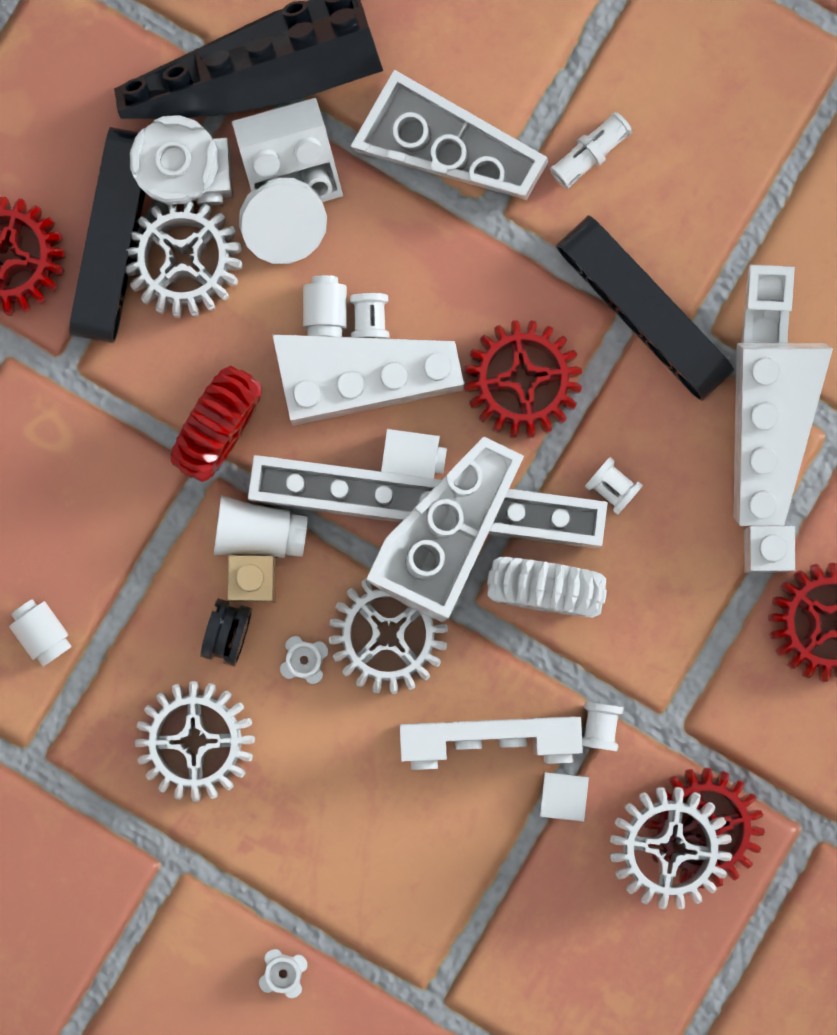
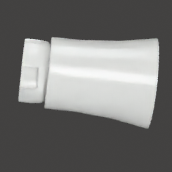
(258, 530)

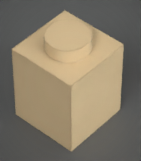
(251, 578)

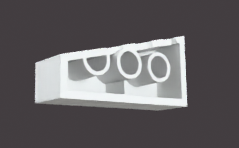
(438, 137)
(353, 375)
(773, 420)

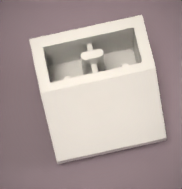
(288, 145)

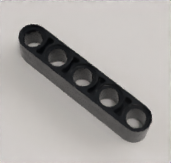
(105, 256)
(645, 308)

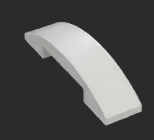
(768, 304)

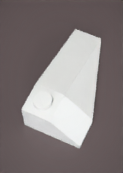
(439, 541)

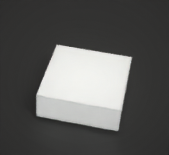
(564, 796)

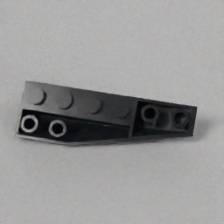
(260, 65)

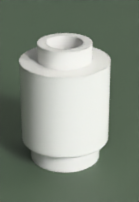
(324, 306)
(39, 632)

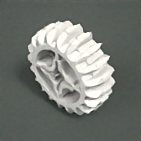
(196, 242)
(546, 587)
(359, 660)
(156, 742)
(668, 869)

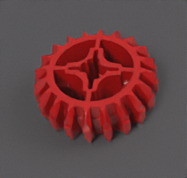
(42, 266)
(542, 374)
(216, 423)
(811, 609)
(741, 818)

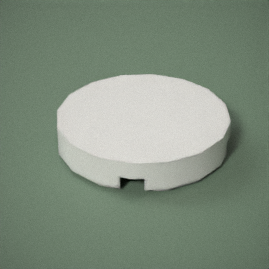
(174, 160)
(283, 221)

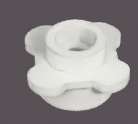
(296, 649)
(273, 982)

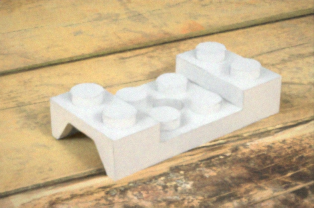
(552, 737)

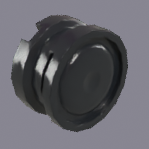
(221, 631)

